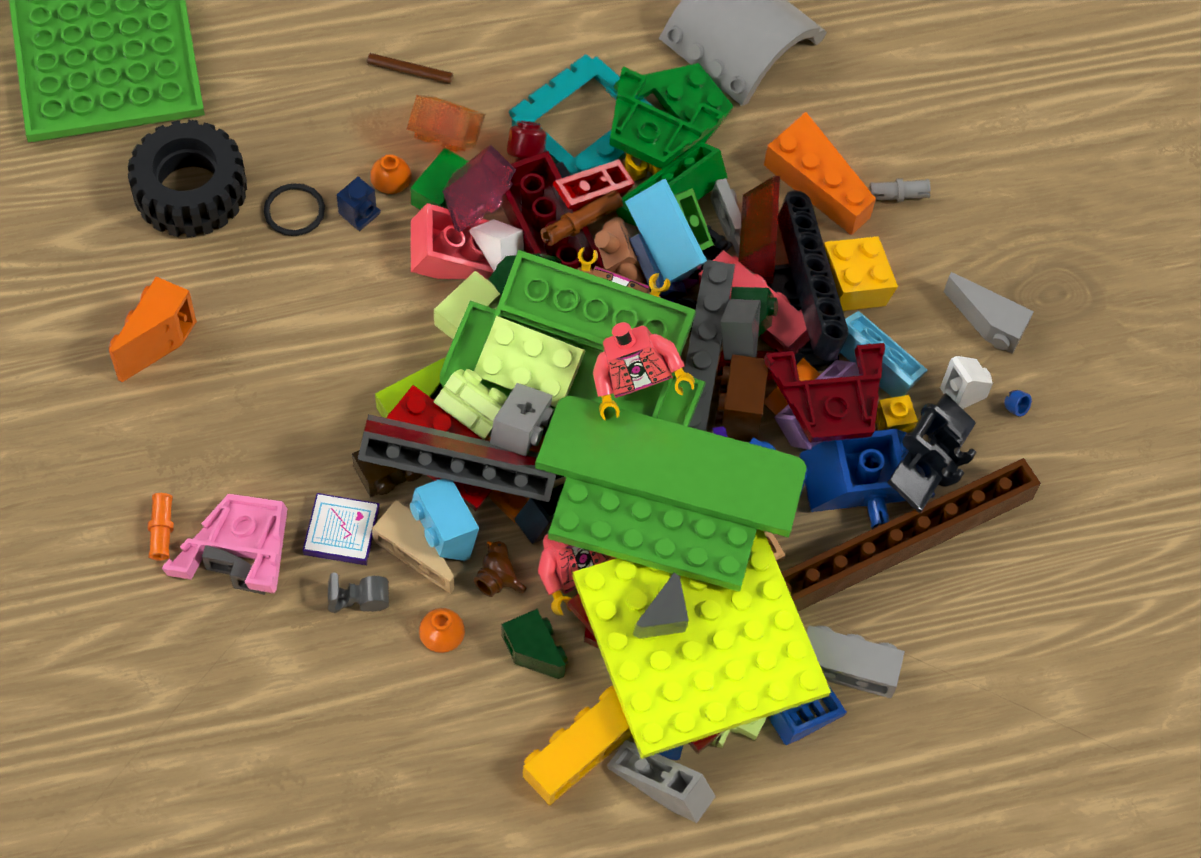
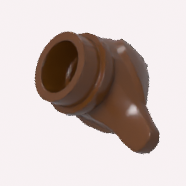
(497, 571)

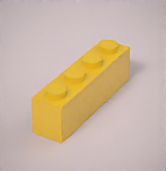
(578, 748)

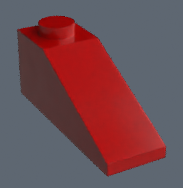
(593, 184)

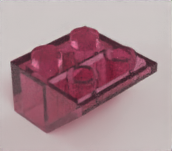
(478, 188)

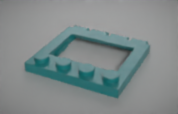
(561, 87)

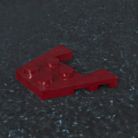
(832, 406)

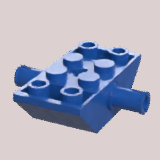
(855, 473)

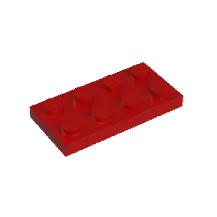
(421, 410)

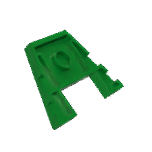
(683, 91)
(652, 132)

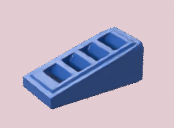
(792, 729)

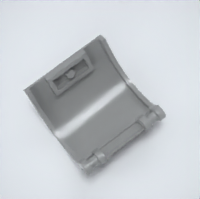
(737, 39)

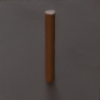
(410, 68)

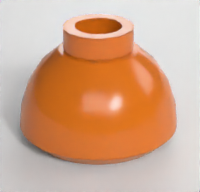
(390, 174)
(441, 630)

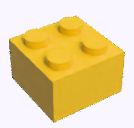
(861, 272)

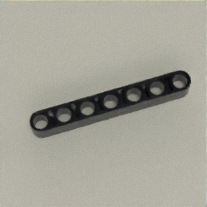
(812, 276)

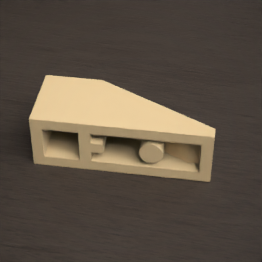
(406, 540)

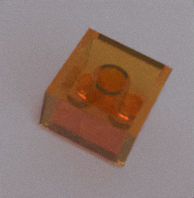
(445, 121)

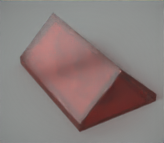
(759, 228)

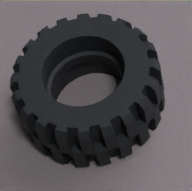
(182, 147)

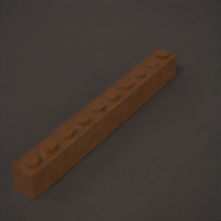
(910, 534)

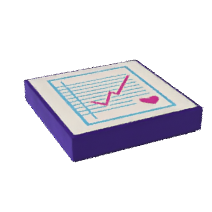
(341, 529)

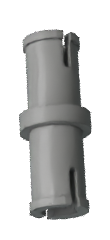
(900, 190)

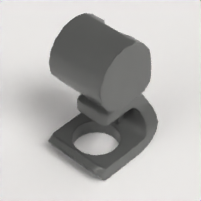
(370, 594)

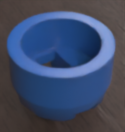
(1018, 402)

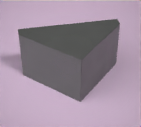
(740, 328)
(666, 612)

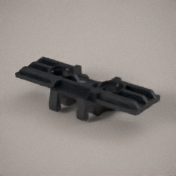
(939, 457)

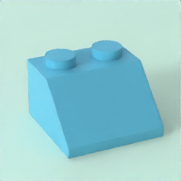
(445, 519)

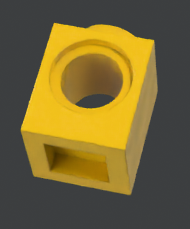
(896, 414)

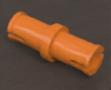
(160, 526)

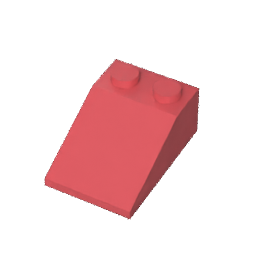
(442, 250)

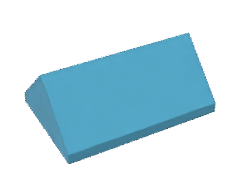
(666, 232)
(899, 368)

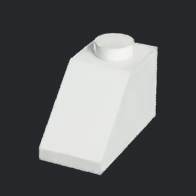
(966, 381)

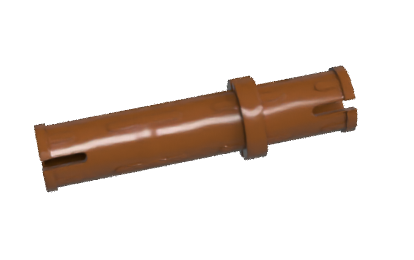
(572, 223)

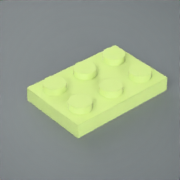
(528, 358)

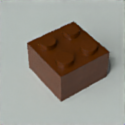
(742, 397)

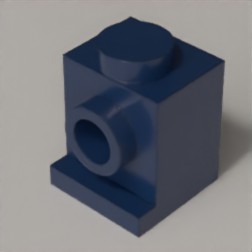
(357, 203)

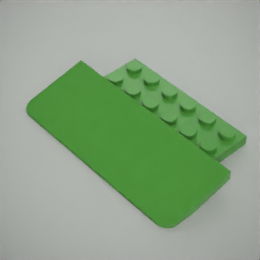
(580, 313)
(665, 491)

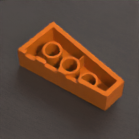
(815, 167)

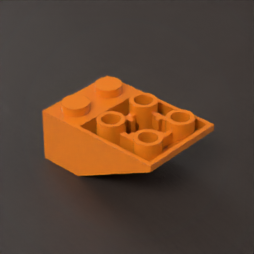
(153, 328)

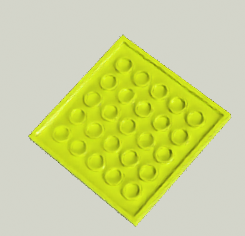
(731, 665)

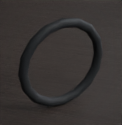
(279, 190)

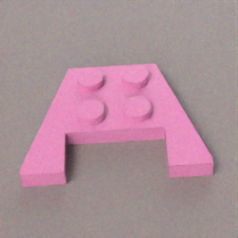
(244, 528)

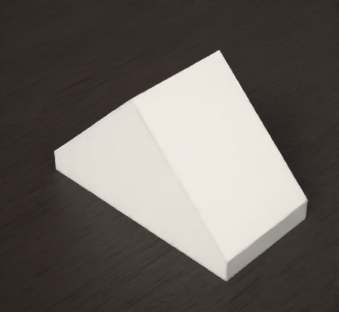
(497, 240)

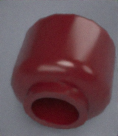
(526, 140)

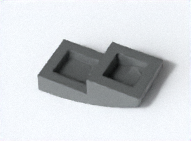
(227, 563)

